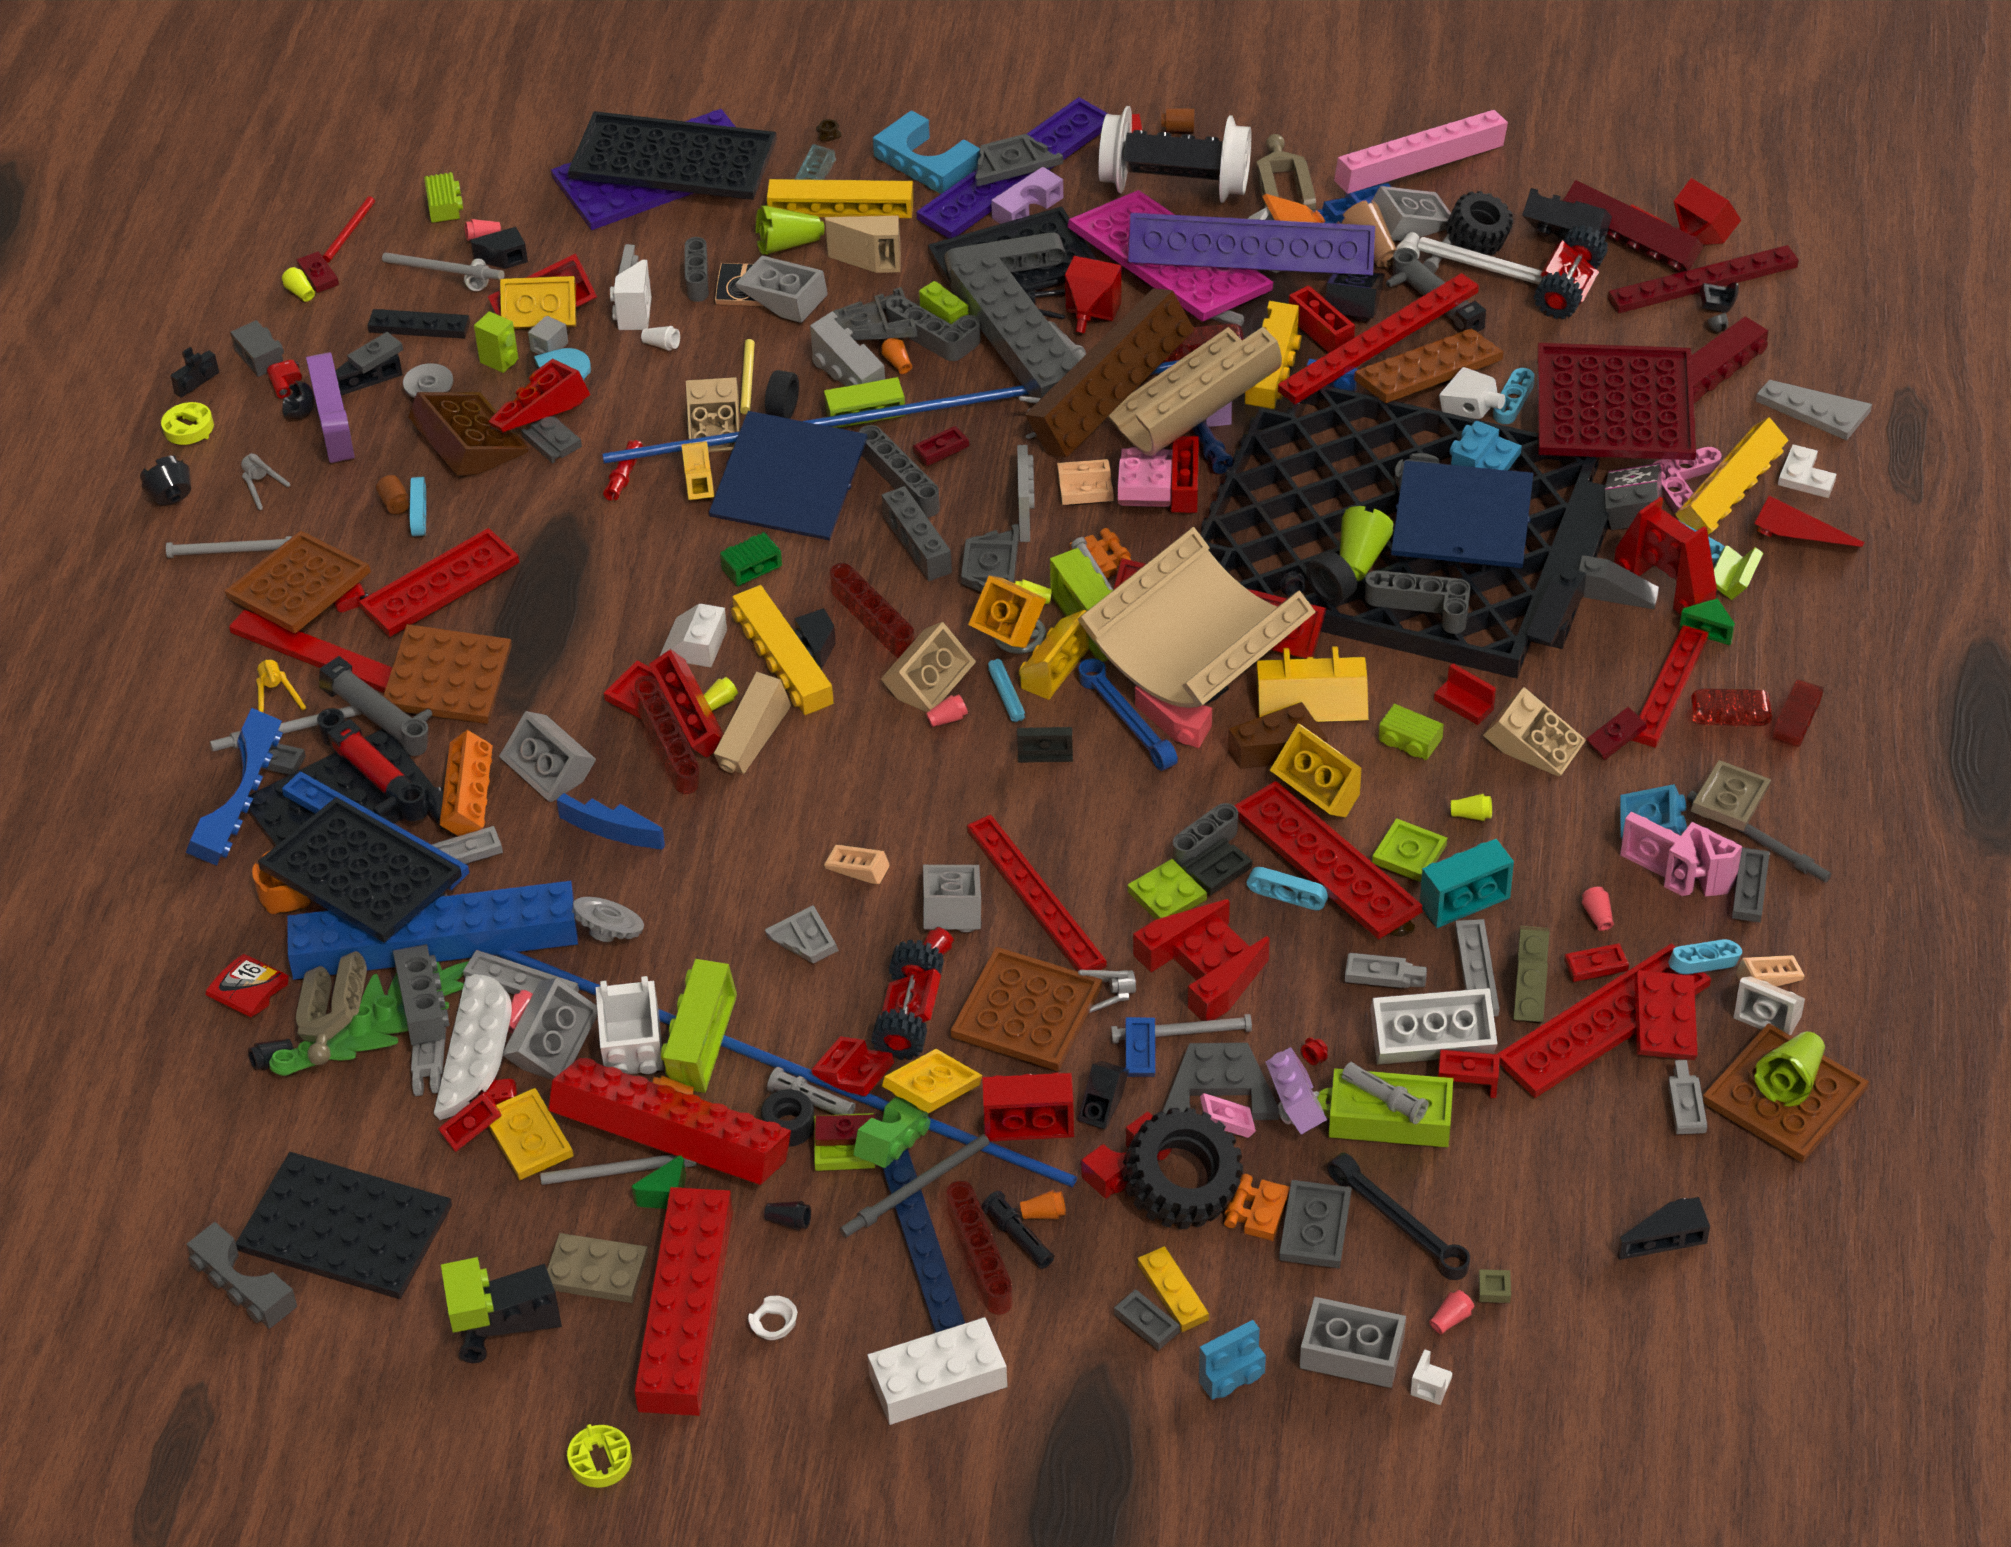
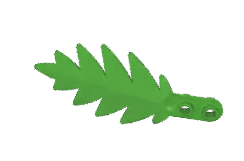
(368, 1029)

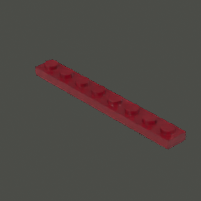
(1690, 281)

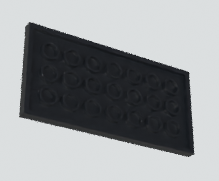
(673, 155)

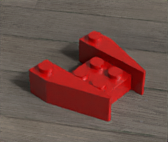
(1673, 548)
(1207, 951)

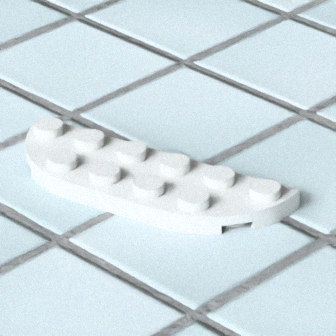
(475, 1044)

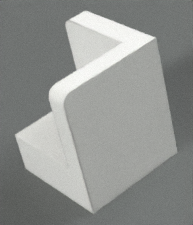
(1430, 1381)

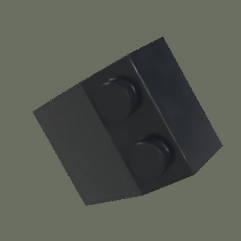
(1355, 294)

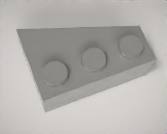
(841, 356)

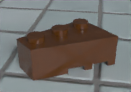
(1263, 738)

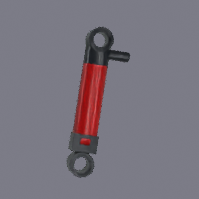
(349, 744)

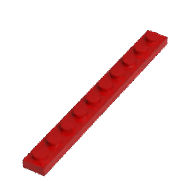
(1377, 338)

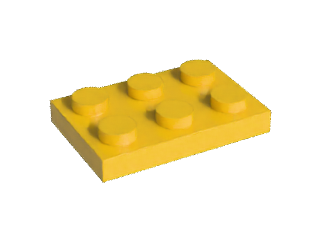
(531, 299)
(932, 1081)
(529, 1135)

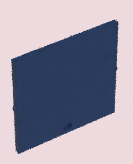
(788, 475)
(1462, 514)

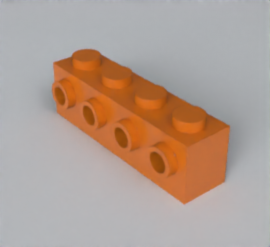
(466, 784)

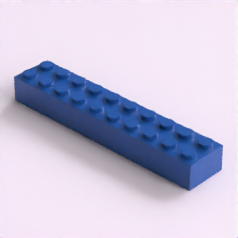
(449, 926)

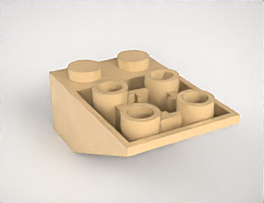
(865, 242)
(713, 409)
(1534, 734)

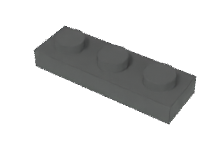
(1750, 885)

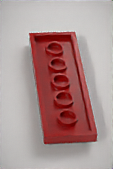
(439, 582)

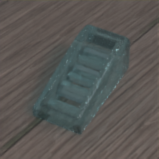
(817, 153)

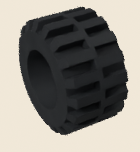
(1479, 223)

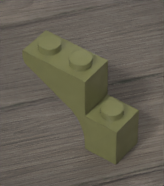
(1531, 973)

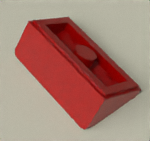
(470, 1121)

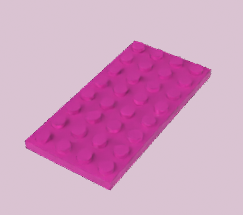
(1198, 289)

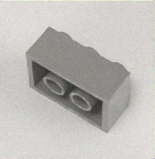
(1352, 1342)

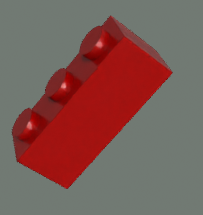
(1321, 319)
(1185, 474)

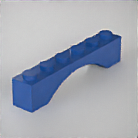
(214, 830)

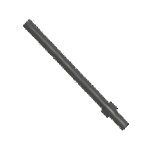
(1802, 862)
(869, 1216)

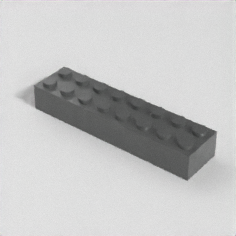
(1012, 323)

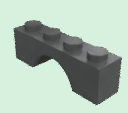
(264, 1297)

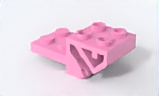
(1145, 478)
(1682, 857)

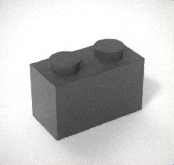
(257, 347)

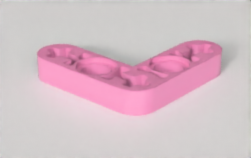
(1706, 461)

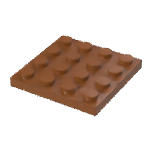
(297, 581)
(448, 673)
(1026, 1008)
(1794, 1128)

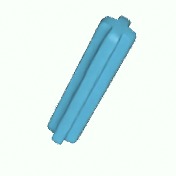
(1006, 690)

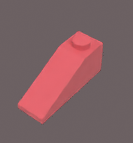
(1180, 723)

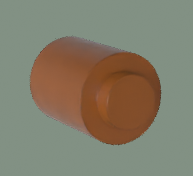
(1178, 119)
(393, 494)

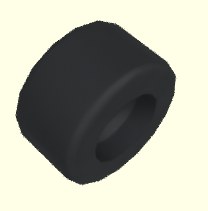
(790, 1103)

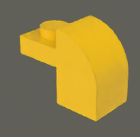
(697, 470)

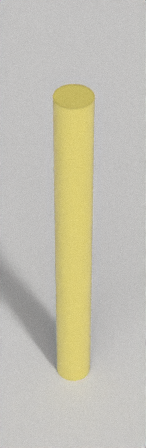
(747, 376)

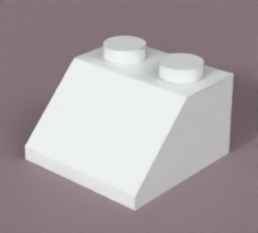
(632, 297)
(698, 634)
(1764, 1004)

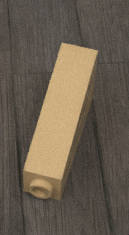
(752, 723)

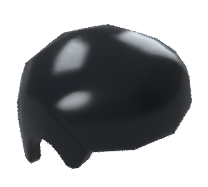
(300, 402)

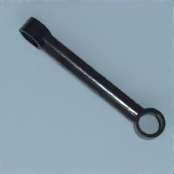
(1346, 1172)

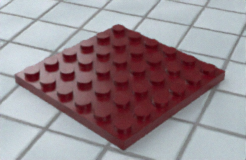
(1615, 401)

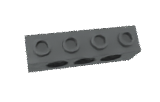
(916, 533)
(420, 995)

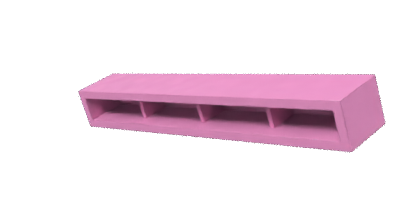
(1420, 151)

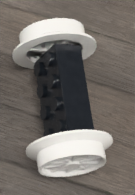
(1174, 156)

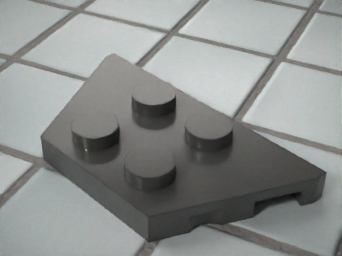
(1013, 158)
(990, 555)

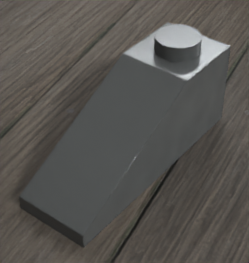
(1616, 584)

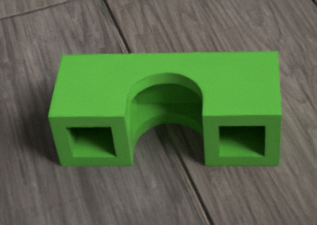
(886, 1140)

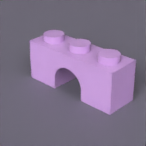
(1038, 188)
(1295, 1090)

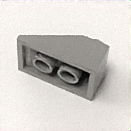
(1411, 211)
(784, 287)
(952, 897)

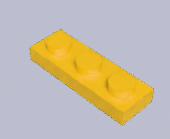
(1173, 1289)

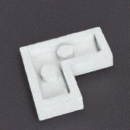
(1801, 476)

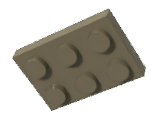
(1730, 795)
(597, 1267)

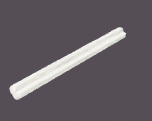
(1480, 260)

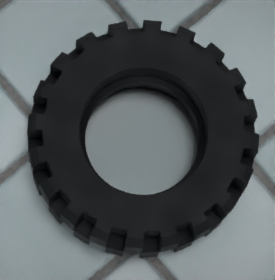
(1205, 1141)

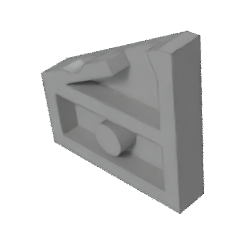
(804, 935)

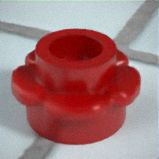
(1314, 1051)

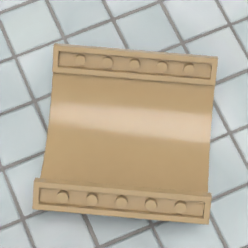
(1195, 388)
(1188, 624)

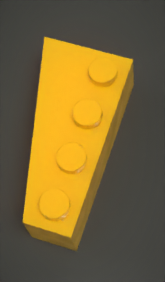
(1283, 326)

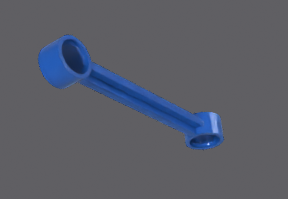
(1161, 751)

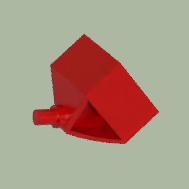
(1705, 214)
(1092, 290)

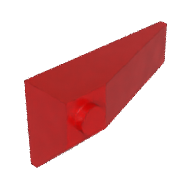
(567, 267)
(1788, 521)

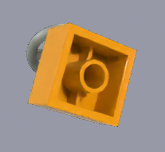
(1009, 615)

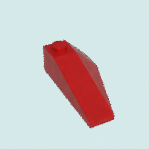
(550, 391)

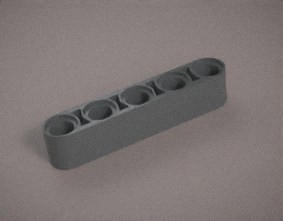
(1015, 253)
(900, 469)

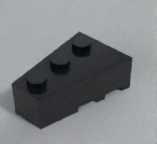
(1560, 216)
(521, 1304)

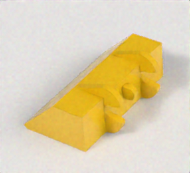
(1326, 686)

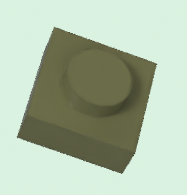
(1494, 1286)

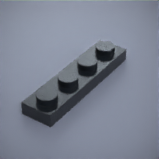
(419, 323)

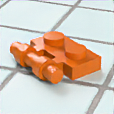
(1098, 550)
(1267, 1207)

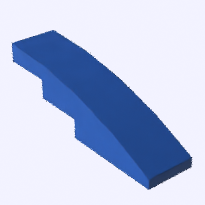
(1334, 209)
(616, 824)

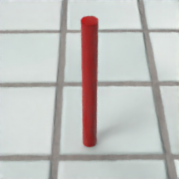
(348, 229)

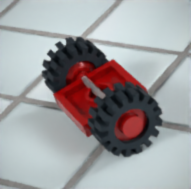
(1570, 272)
(908, 1000)

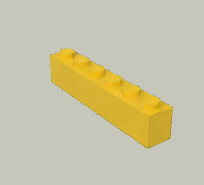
(842, 197)
(1733, 476)
(782, 650)

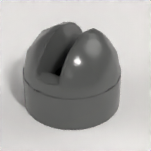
(1718, 323)

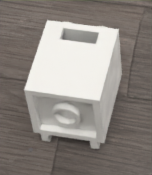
(630, 1027)

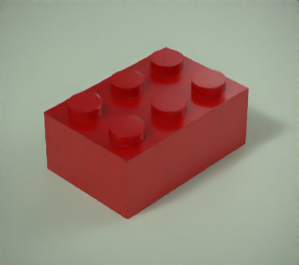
(1028, 1106)

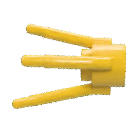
(271, 676)

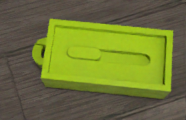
(1077, 587)
(699, 1024)
(1365, 1117)

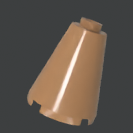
(1370, 214)

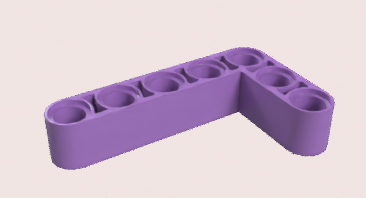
(330, 407)

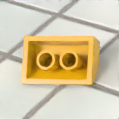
(1055, 657)
(1319, 772)

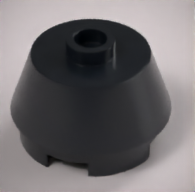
(167, 481)

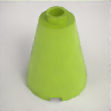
(785, 229)
(1363, 538)
(1790, 1069)

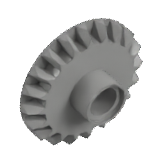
(607, 919)

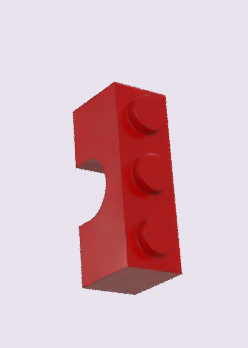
(1104, 1167)

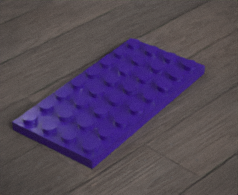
(609, 202)

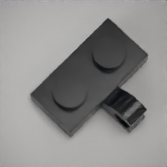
(196, 371)

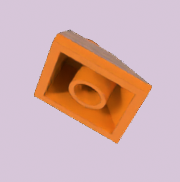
(1291, 211)

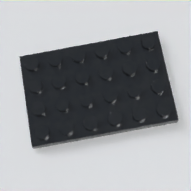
(1049, 221)
(280, 816)
(360, 869)
(344, 1225)

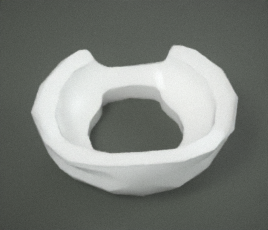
(774, 1305)

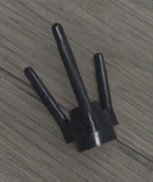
(1030, 291)

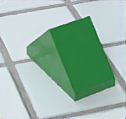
(1711, 618)
(655, 1188)

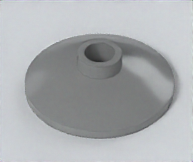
(428, 378)

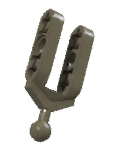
(1280, 162)
(312, 1006)

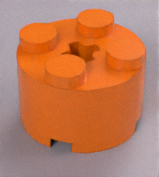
(276, 895)

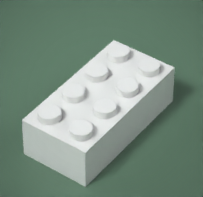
(1423, 1024)
(937, 1370)

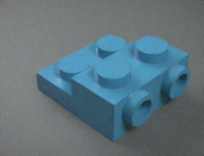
(1483, 448)
(1658, 805)
(1231, 1361)

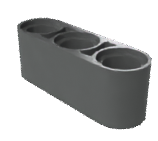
(696, 269)
(1205, 832)

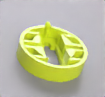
(182, 433)
(604, 1437)

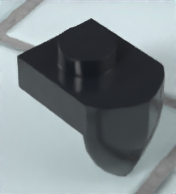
(1719, 297)

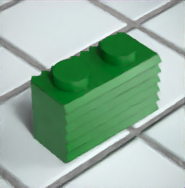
(750, 559)

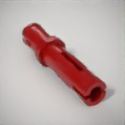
(620, 476)

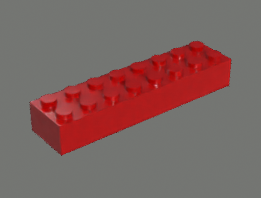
(670, 1120)
(684, 1302)

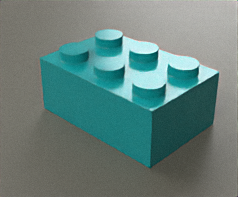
(1466, 883)

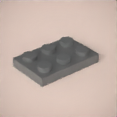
(1315, 1224)

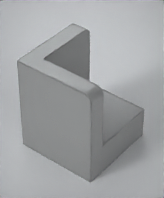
(548, 336)

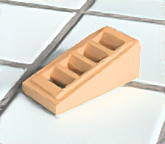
(872, 872)
(1756, 965)

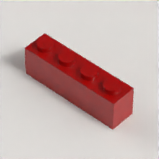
(687, 702)

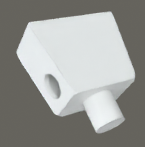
(1471, 394)

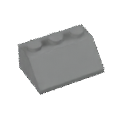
(546, 756)
(551, 1029)

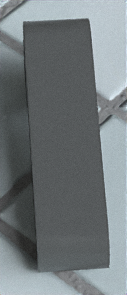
(935, 334)
(1421, 594)

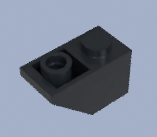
(500, 248)
(816, 634)
(1102, 1093)

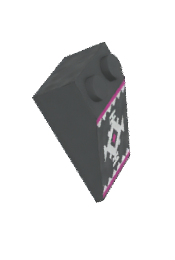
(1630, 492)

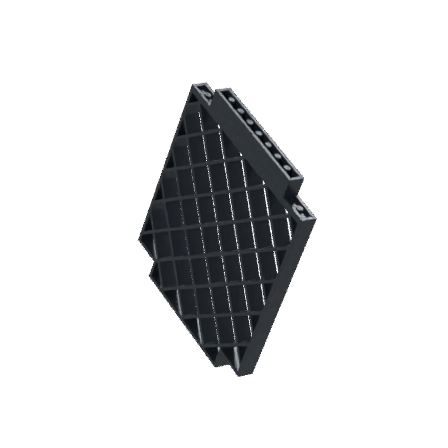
(1580, 522)

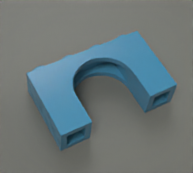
(937, 172)

